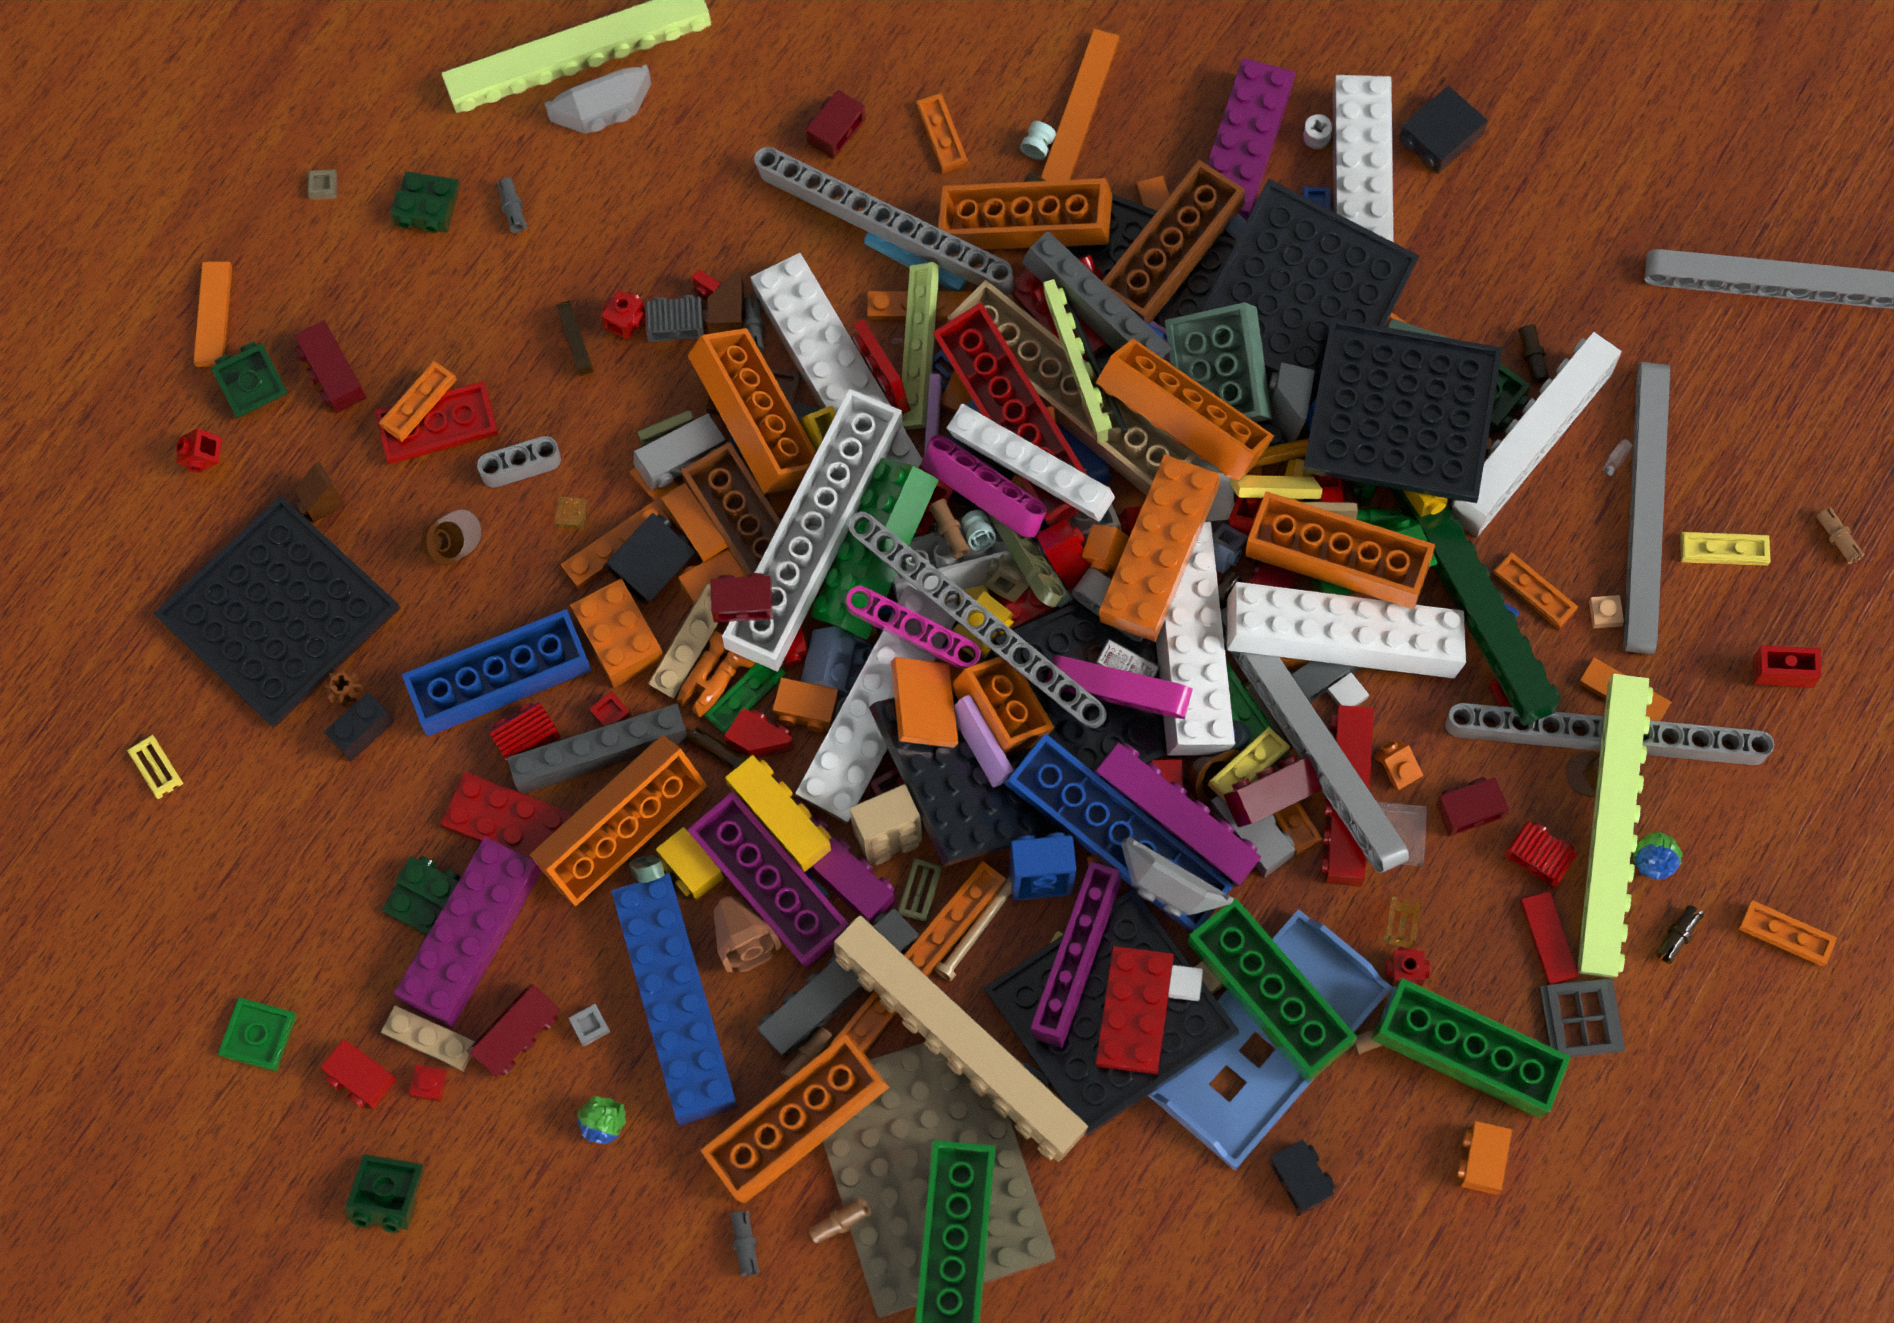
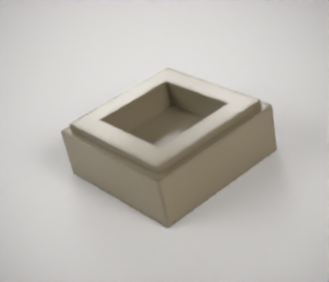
(322, 184)

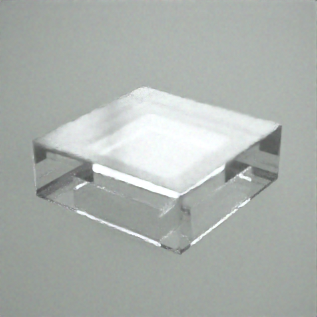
(1617, 457)

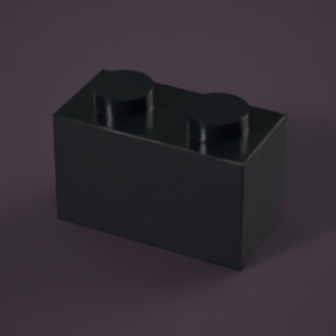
(359, 726)
(1302, 1177)

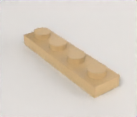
(685, 646)

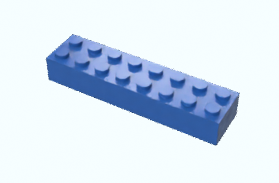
(1101, 817)
(674, 1000)

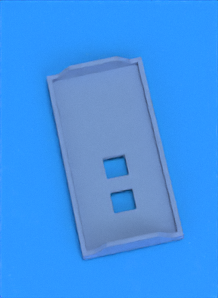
(1238, 1126)

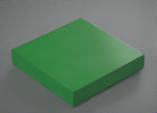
(257, 1034)

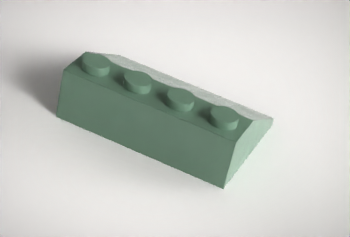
(1224, 356)

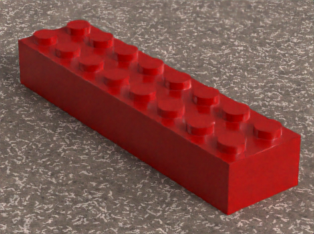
(1005, 394)

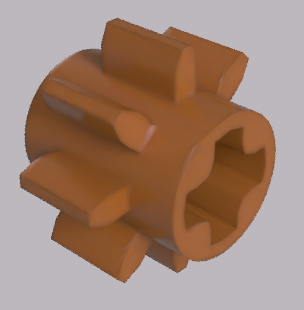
(337, 683)

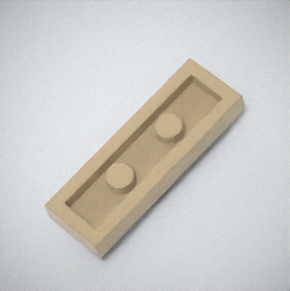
(428, 1038)

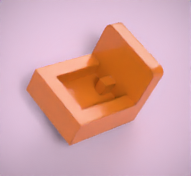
(1399, 763)

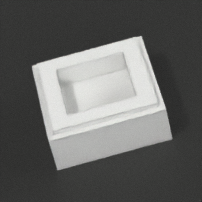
(1348, 691)
(1185, 983)

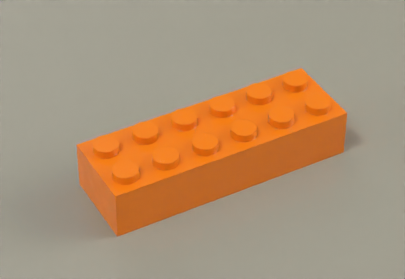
(1024, 211)
(753, 408)
(1184, 409)
(1159, 548)
(1339, 550)
(618, 820)
(794, 1119)

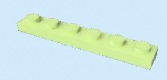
(919, 342)
(1081, 371)

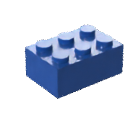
(1042, 867)

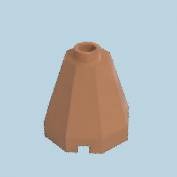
(742, 935)

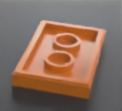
(924, 702)

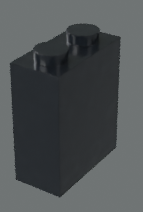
(1442, 129)
(649, 558)

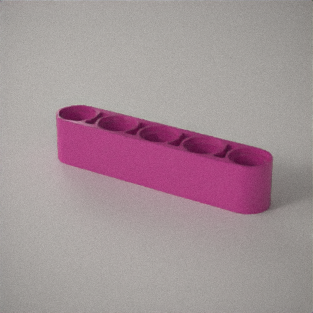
(983, 486)
(901, 617)
(1126, 687)

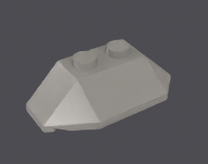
(601, 101)
(1169, 883)

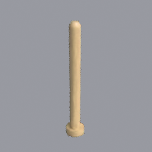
(947, 969)

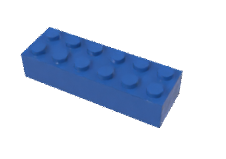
(496, 672)

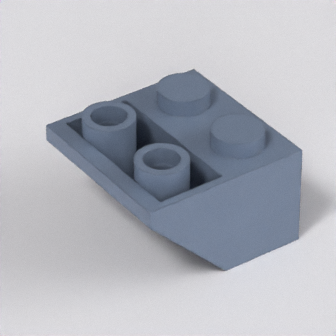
(835, 659)

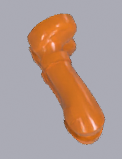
(710, 689)

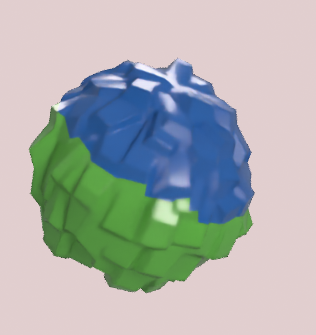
(1657, 855)
(601, 1119)

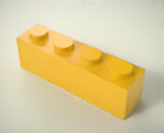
(779, 813)

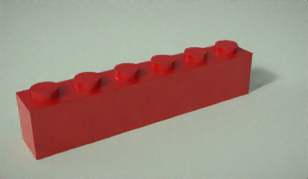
(1354, 735)

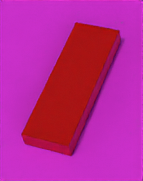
(1549, 938)

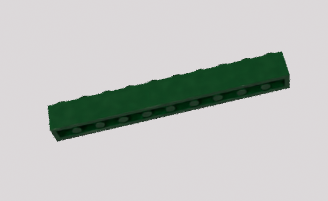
(1485, 614)

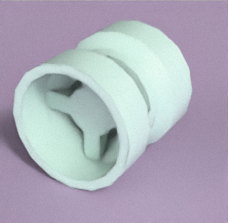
(1037, 141)
(978, 530)

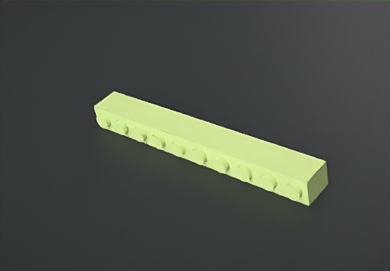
(573, 51)
(1613, 826)

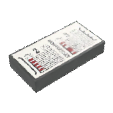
(1121, 658)

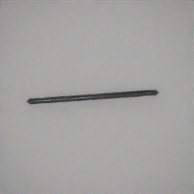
(1097, 370)

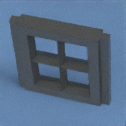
(1609, 1016)

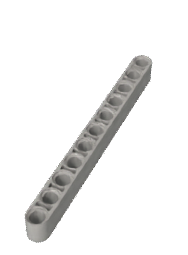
(877, 210)
(1770, 278)
(1646, 509)
(968, 607)
(1593, 725)
(1313, 740)

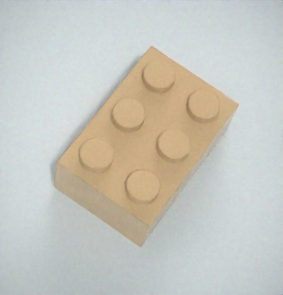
(886, 825)

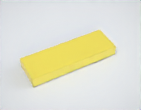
(1287, 486)
(1725, 548)
(1255, 757)

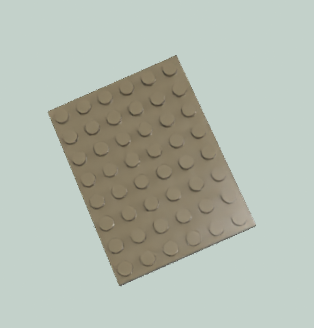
(887, 1162)

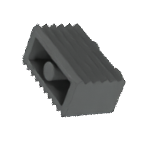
(674, 318)

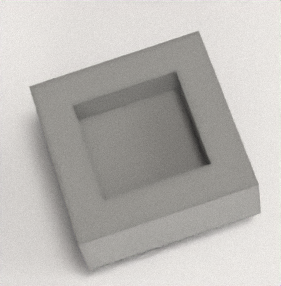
(589, 1025)

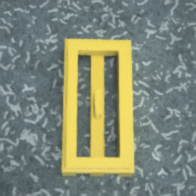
(167, 785)

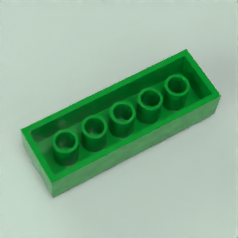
(896, 500)
(1271, 990)
(1471, 1048)
(955, 1233)

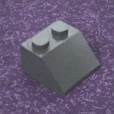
(1290, 399)

